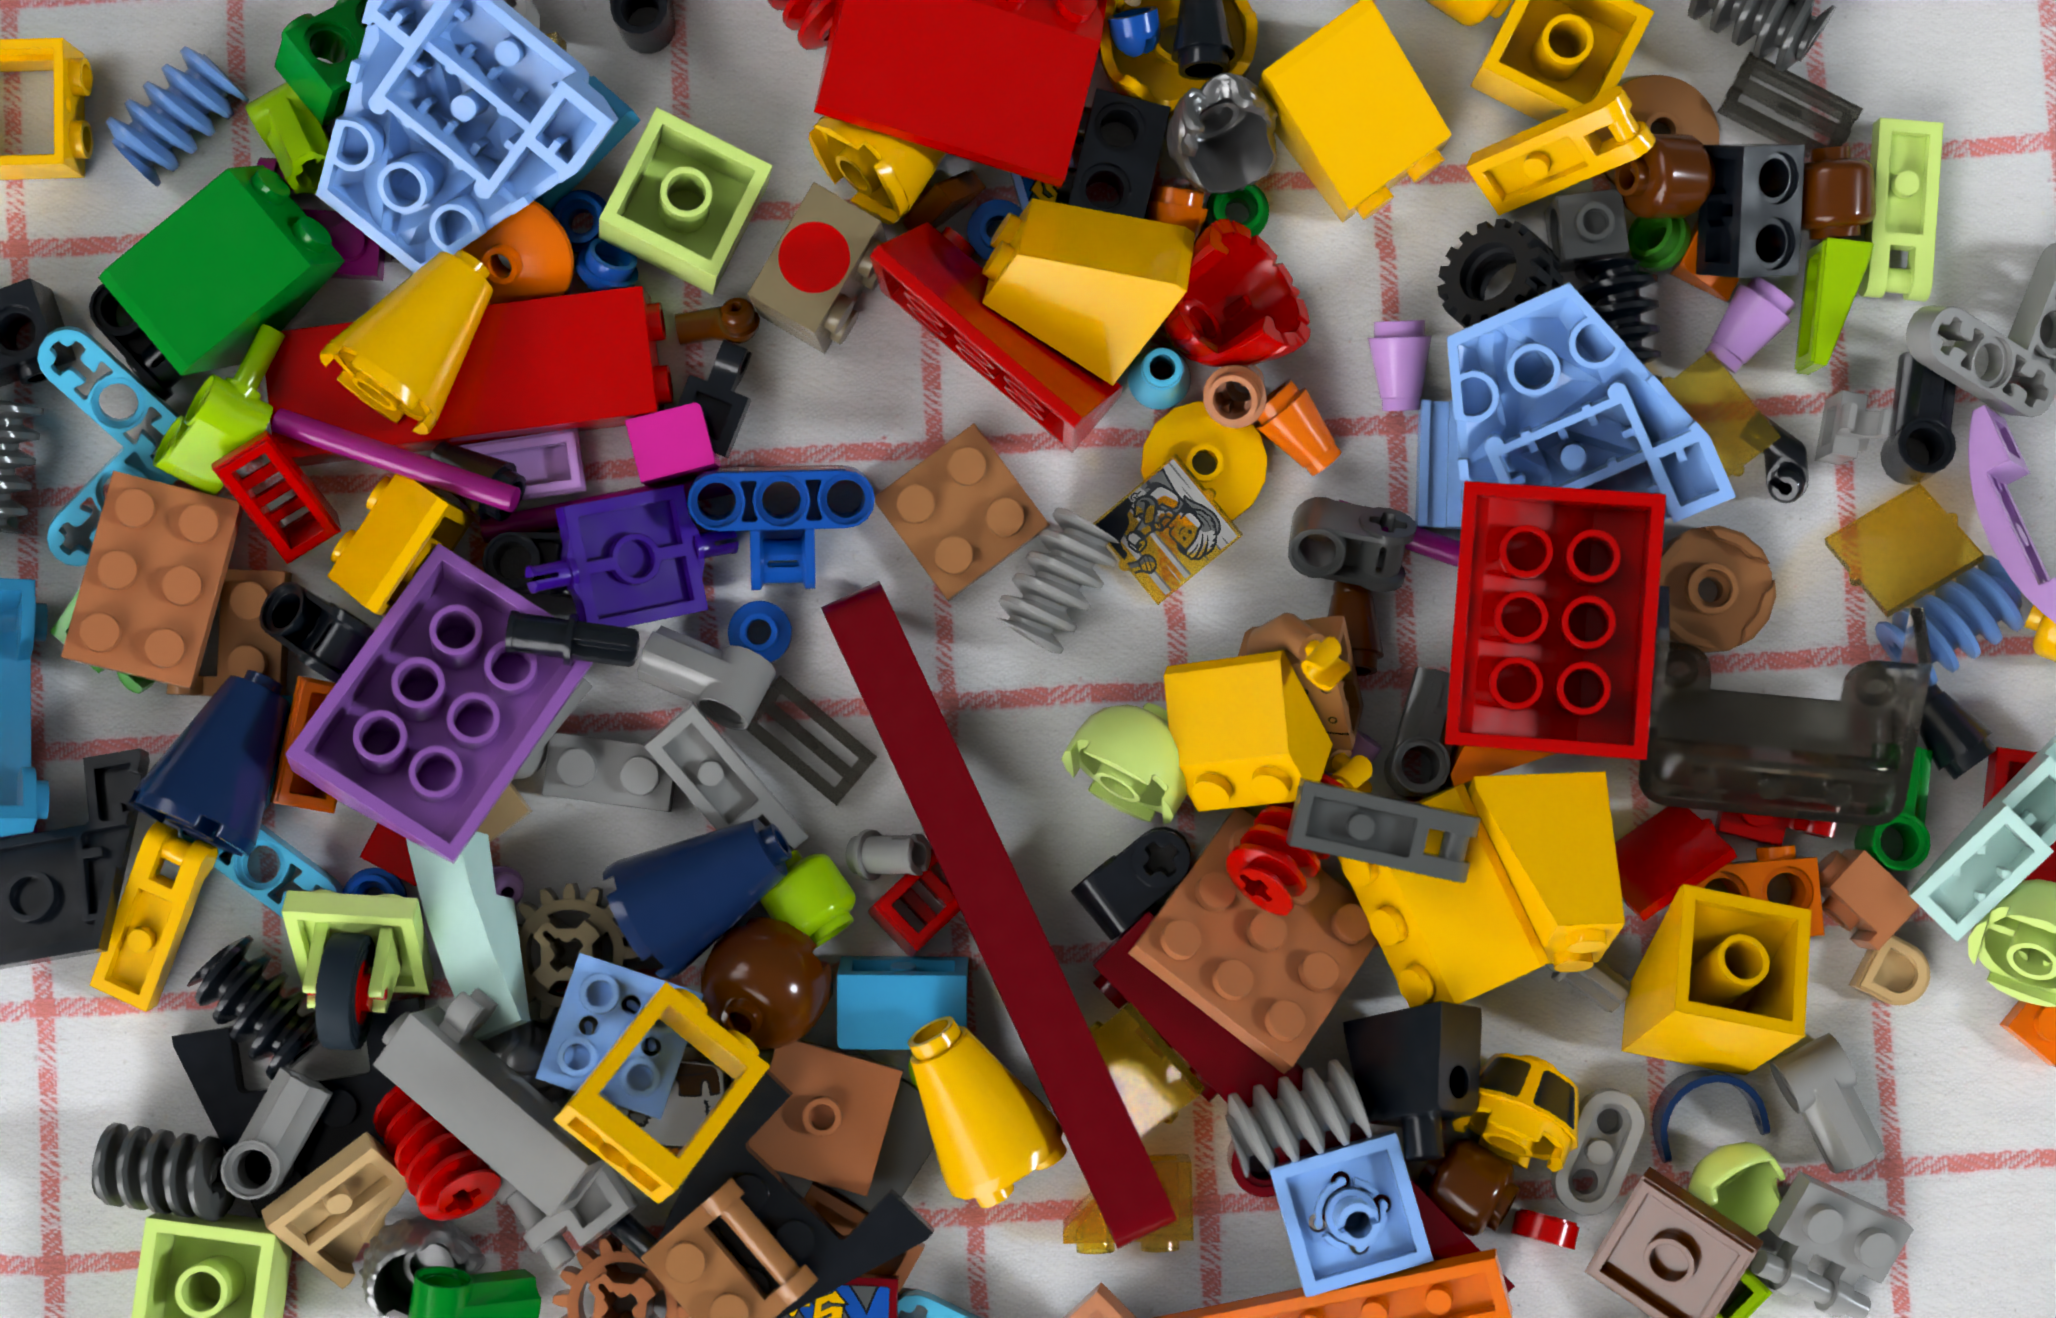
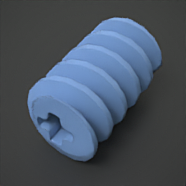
(173, 114)
(1959, 614)

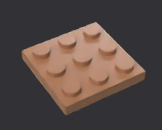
(1254, 970)

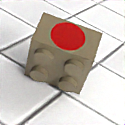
(819, 269)

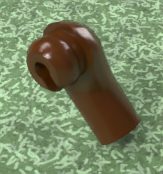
(733, 322)

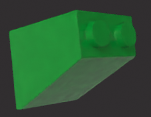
(223, 269)

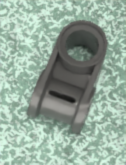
(1353, 543)

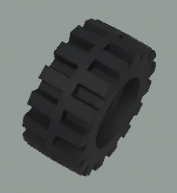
(1483, 257)

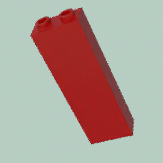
(526, 373)

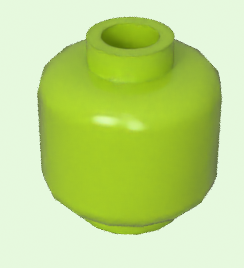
(812, 897)

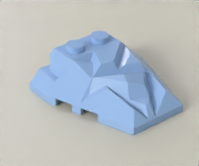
(455, 124)
(1566, 404)

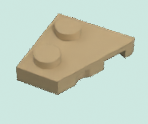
(338, 1207)

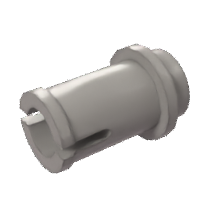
(873, 854)

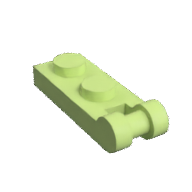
(1906, 195)

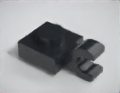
(721, 405)

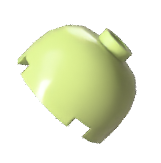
(1130, 760)
(2020, 943)

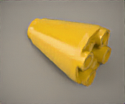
(979, 1114)

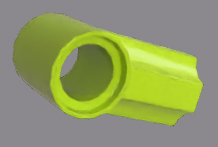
(292, 136)

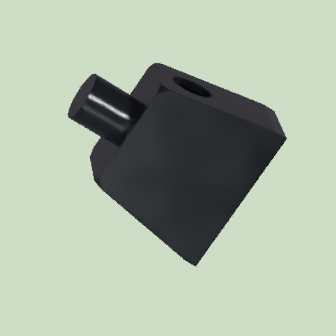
(1417, 1070)

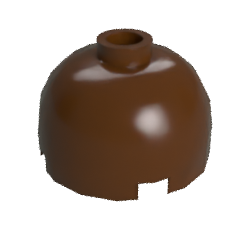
(766, 982)

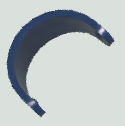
(1684, 1084)

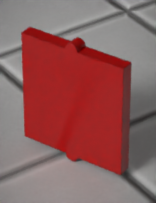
(1664, 855)

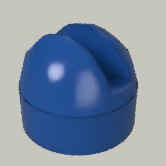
(1135, 30)

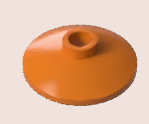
(537, 254)

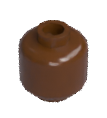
(1667, 179)
(1837, 194)
(1471, 1186)

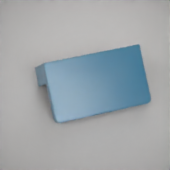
(894, 996)

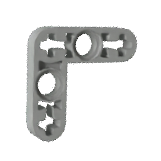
(2016, 356)

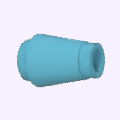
(1154, 392)

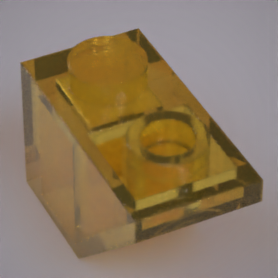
(1090, 1233)

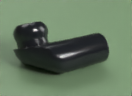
(1786, 467)

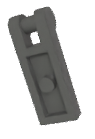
(1380, 830)

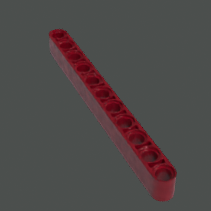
(1000, 916)

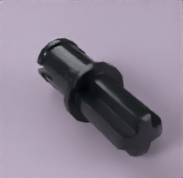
(571, 639)

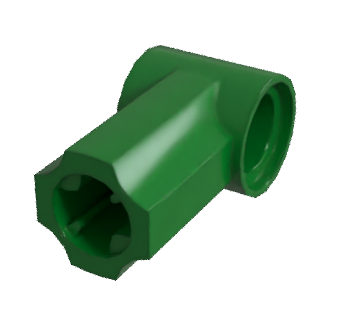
(1909, 822)
(457, 1294)

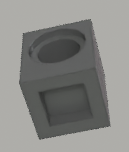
(1586, 228)

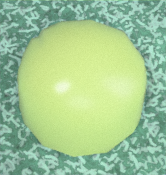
(1739, 1184)

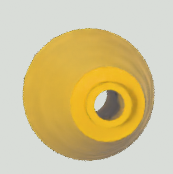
(879, 166)
(414, 340)

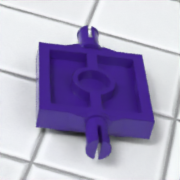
(632, 558)

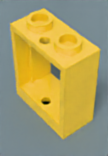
(71, 84)
(622, 1141)

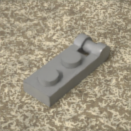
(717, 776)

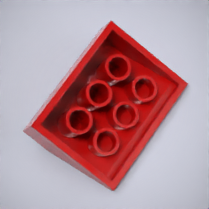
(967, 76)
(944, 292)
(1555, 620)

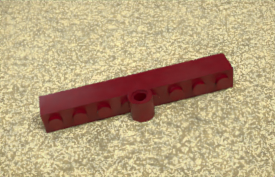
(1230, 1066)

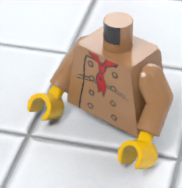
(1327, 671)

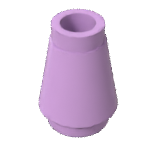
(1750, 322)
(1400, 362)

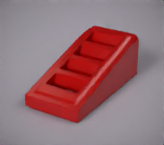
(301, 534)
(897, 927)

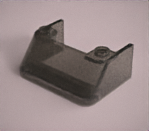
(1785, 752)

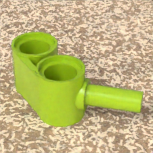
(220, 418)

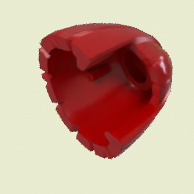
(1237, 302)

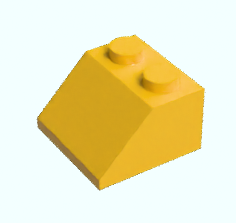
(395, 541)
(1243, 730)

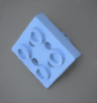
(570, 1056)
(1392, 1235)

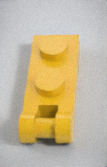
(1560, 152)
(152, 917)

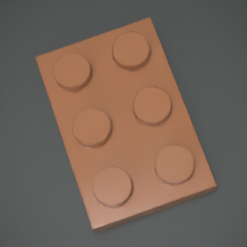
(153, 580)

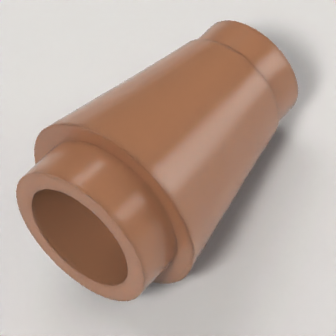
(1229, 405)

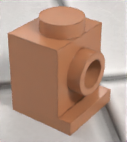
(1863, 897)

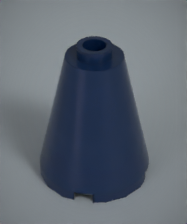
(220, 766)
(694, 890)

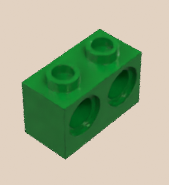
(331, 36)

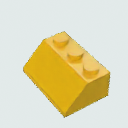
(1446, 934)

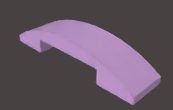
(1992, 466)

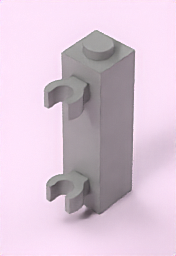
(487, 1102)

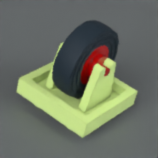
(354, 957)

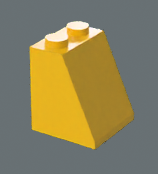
(1355, 112)
(1087, 280)
(1559, 858)
(1720, 982)

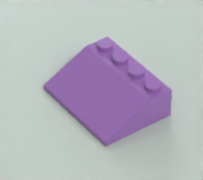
(435, 709)

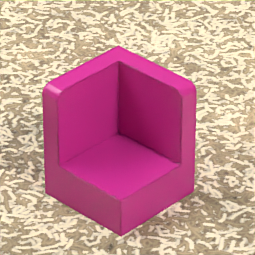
(671, 444)

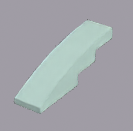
(1994, 850)
(474, 930)

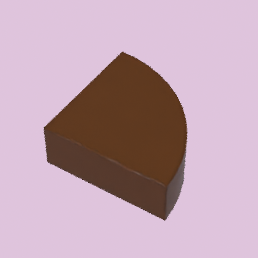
(945, 200)

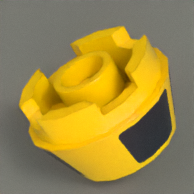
(1525, 1111)

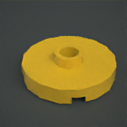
(1237, 454)

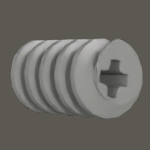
(1057, 579)
(1295, 1116)

